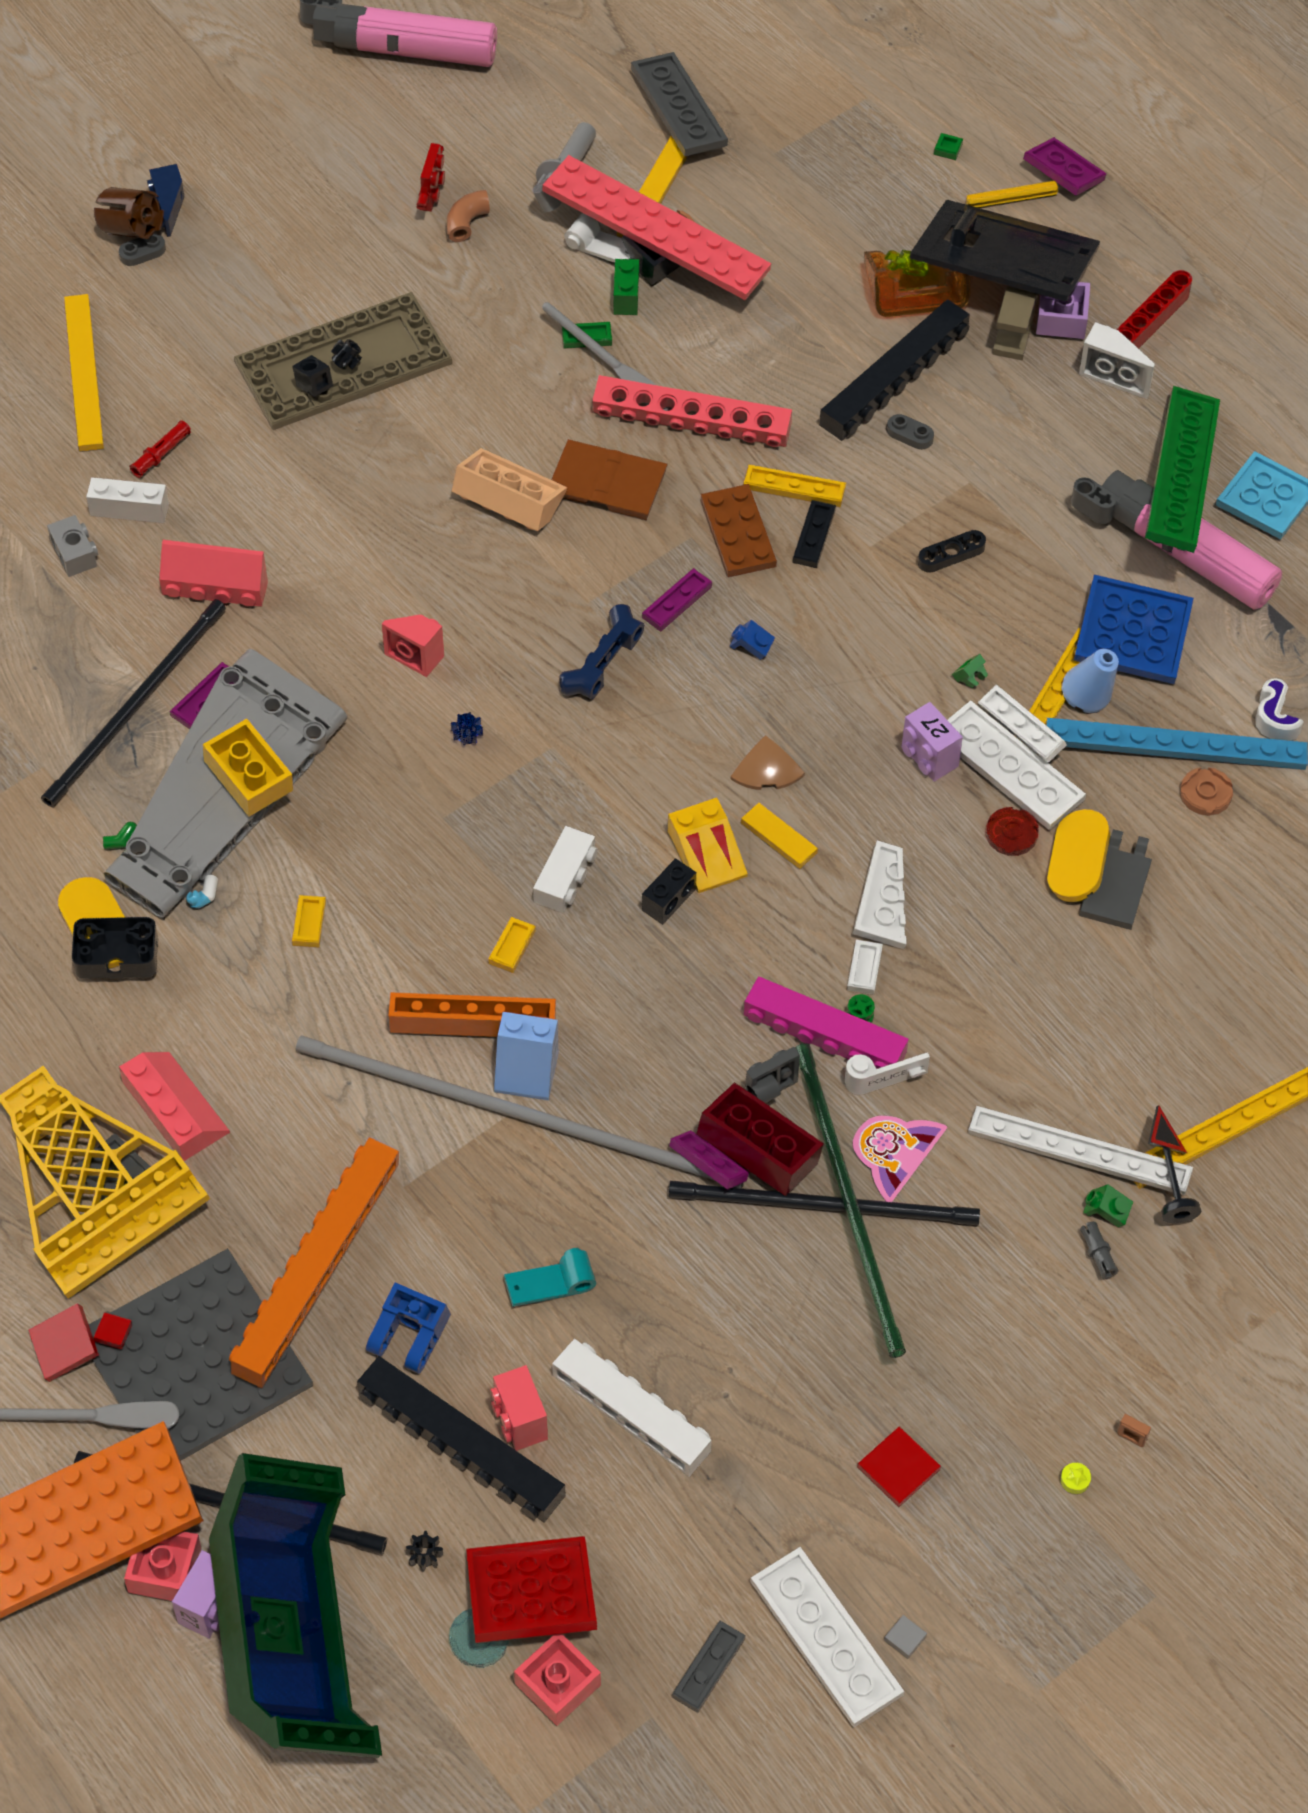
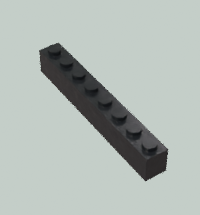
(894, 370)
(461, 1439)

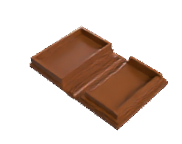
(610, 478)

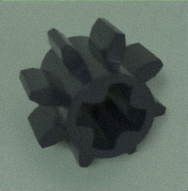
(346, 354)
(428, 1558)

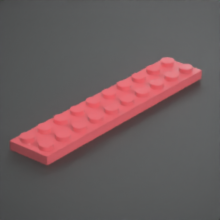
(656, 227)

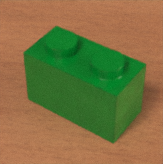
(626, 287)

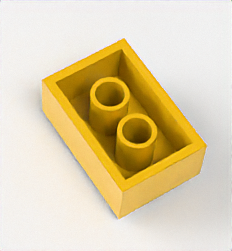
(247, 767)

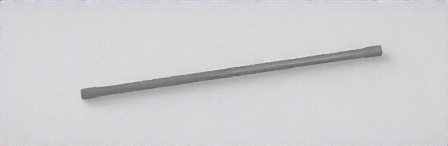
(321, 1050)

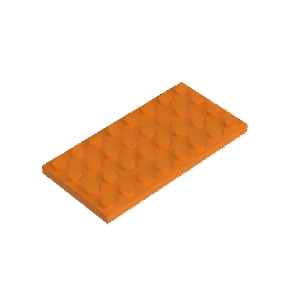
(92, 1516)

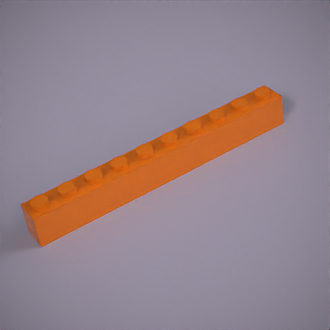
(314, 1262)

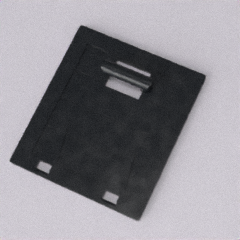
(1006, 250)

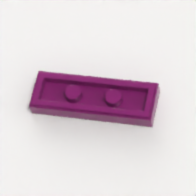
(676, 599)
(709, 1159)

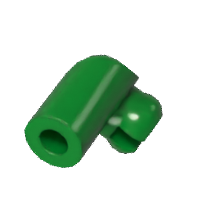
(119, 840)

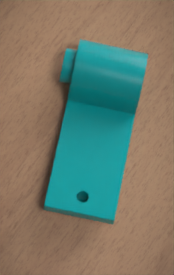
(567, 1278)

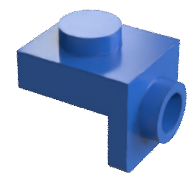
(752, 638)

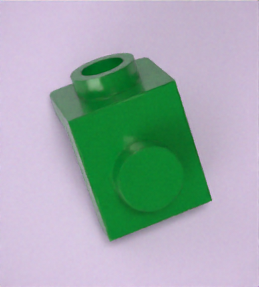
(1109, 1204)

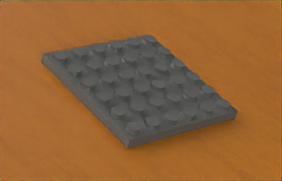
(183, 1352)

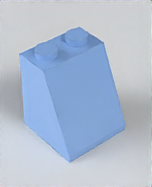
(526, 1055)

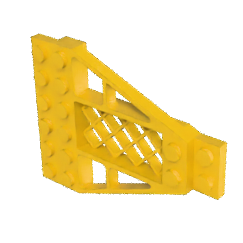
(108, 1228)

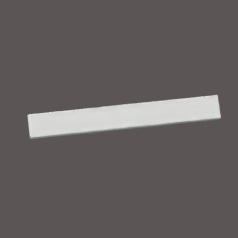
(1077, 1149)

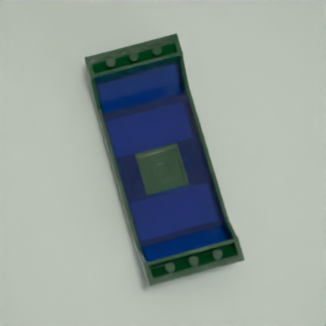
(283, 1608)

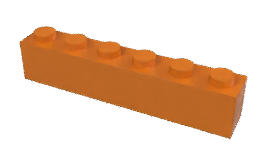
(460, 1013)

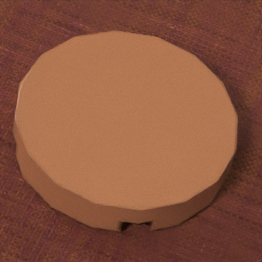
(1206, 791)

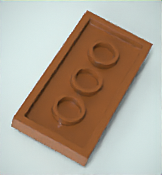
(738, 530)

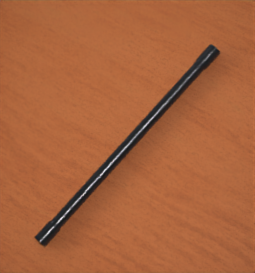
(61, 785)
(692, 1191)
(360, 1539)

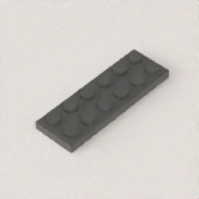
(679, 104)

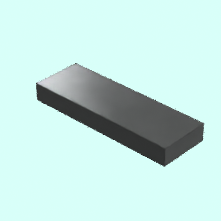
(708, 1666)

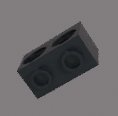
(669, 891)

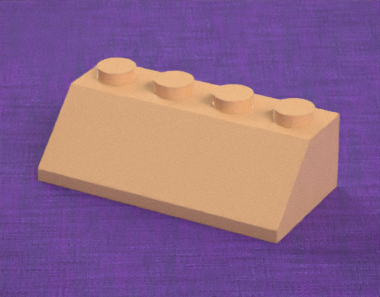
(508, 489)

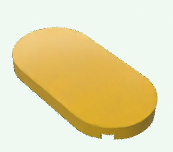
(1078, 855)
(88, 899)

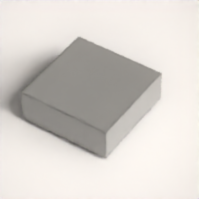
(905, 1637)

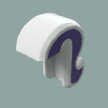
(1268, 715)

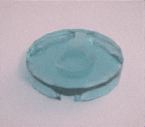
(464, 1646)

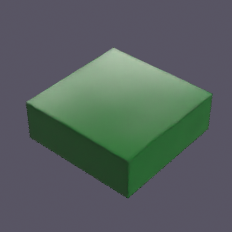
(948, 146)

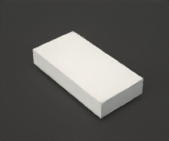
(864, 967)

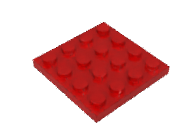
(531, 1589)

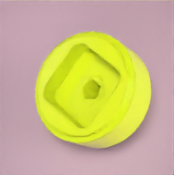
(1075, 1478)

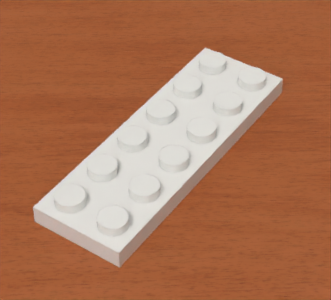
(1014, 767)
(827, 1637)

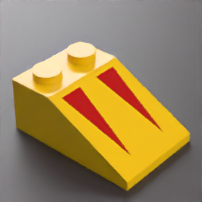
(707, 844)

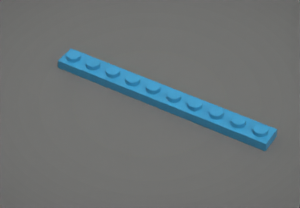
(1181, 743)

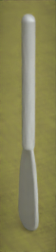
(622, 370)
(130, 1415)

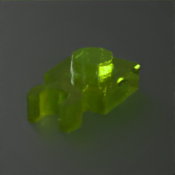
(908, 265)

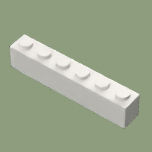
(632, 1407)

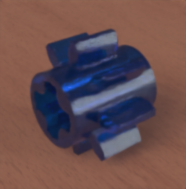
(467, 728)

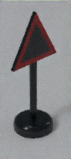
(1164, 1136)

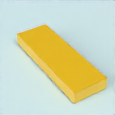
(779, 835)

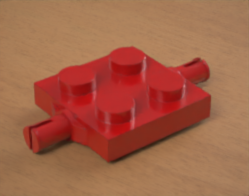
(431, 178)

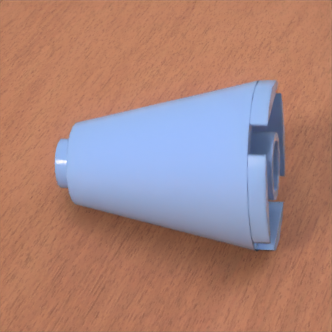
(1091, 681)

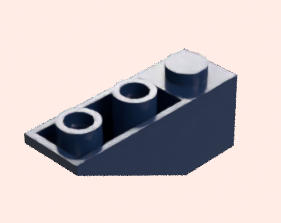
(168, 185)

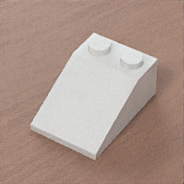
(1116, 361)

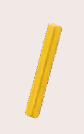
(1012, 194)

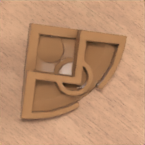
(767, 766)

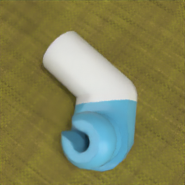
(205, 896)

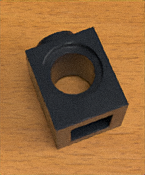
(312, 376)

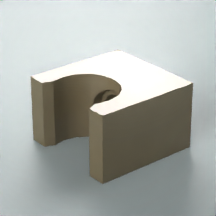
(1014, 323)

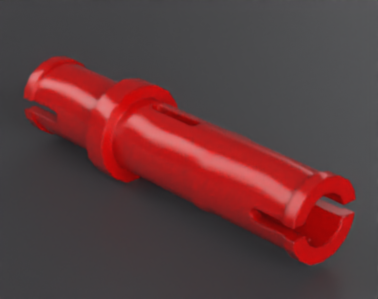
(153, 455)

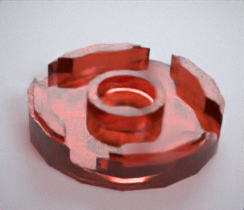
(1012, 831)

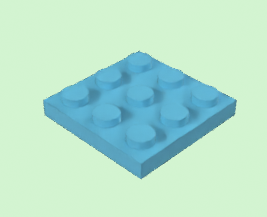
(1266, 495)

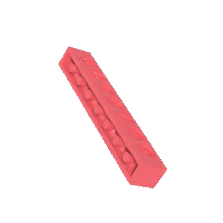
(683, 401)

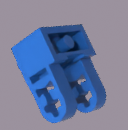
(416, 1312)

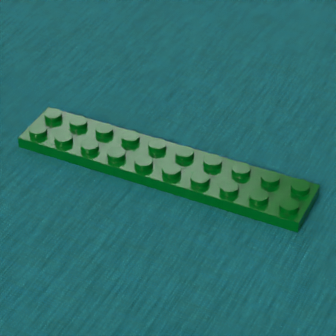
(1183, 470)

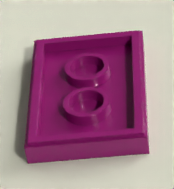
(1064, 166)
(191, 704)

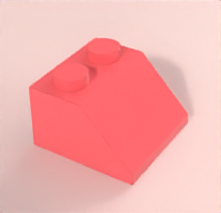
(414, 642)

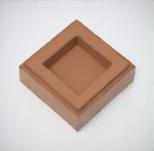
(1134, 1430)

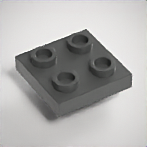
(774, 1075)

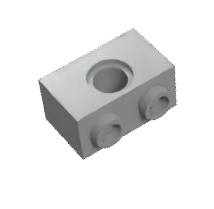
(72, 545)

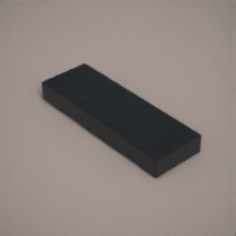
(814, 534)

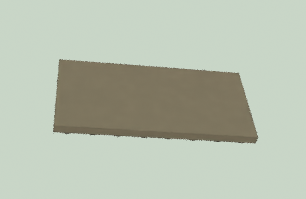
(394, 346)

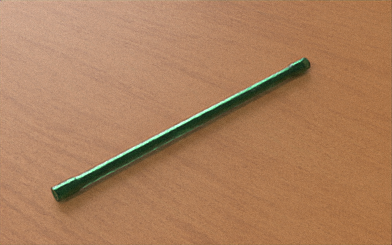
(890, 1330)

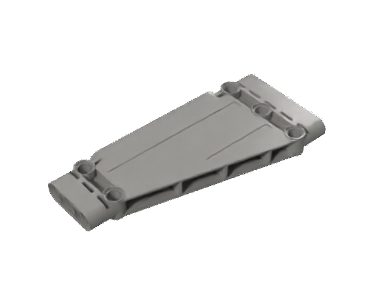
(192, 815)

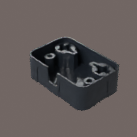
(115, 940)

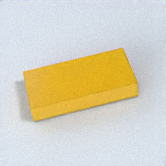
(309, 921)
(512, 944)

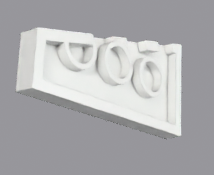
(881, 905)

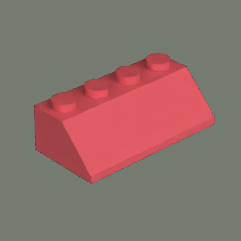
(213, 573)
(172, 1102)

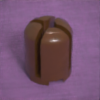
(127, 212)

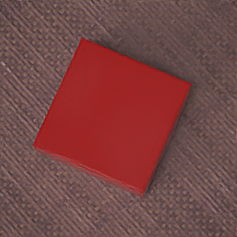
(112, 1330)

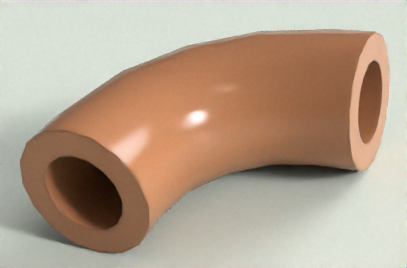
(463, 212)

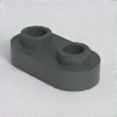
(142, 250)
(907, 431)

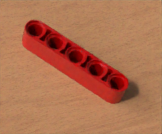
(1157, 308)

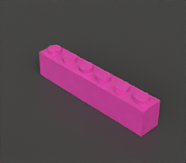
(822, 1024)

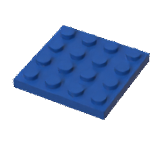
(1138, 625)

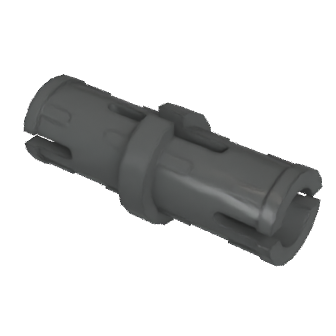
(1099, 1250)

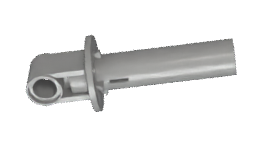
(575, 147)

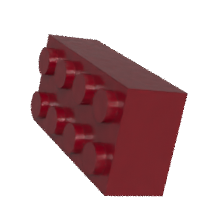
(759, 1138)

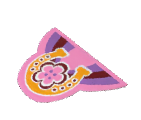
(894, 1149)

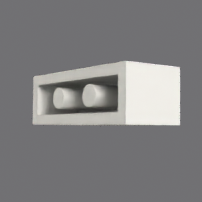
(127, 500)
(565, 869)

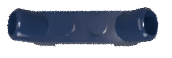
(590, 678)

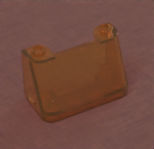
(909, 294)

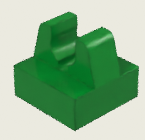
(968, 669)

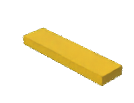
(794, 485)

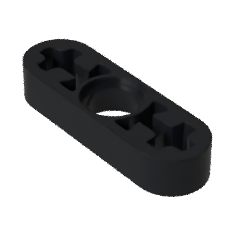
(958, 542)

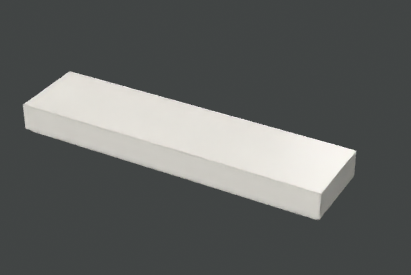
(1022, 723)

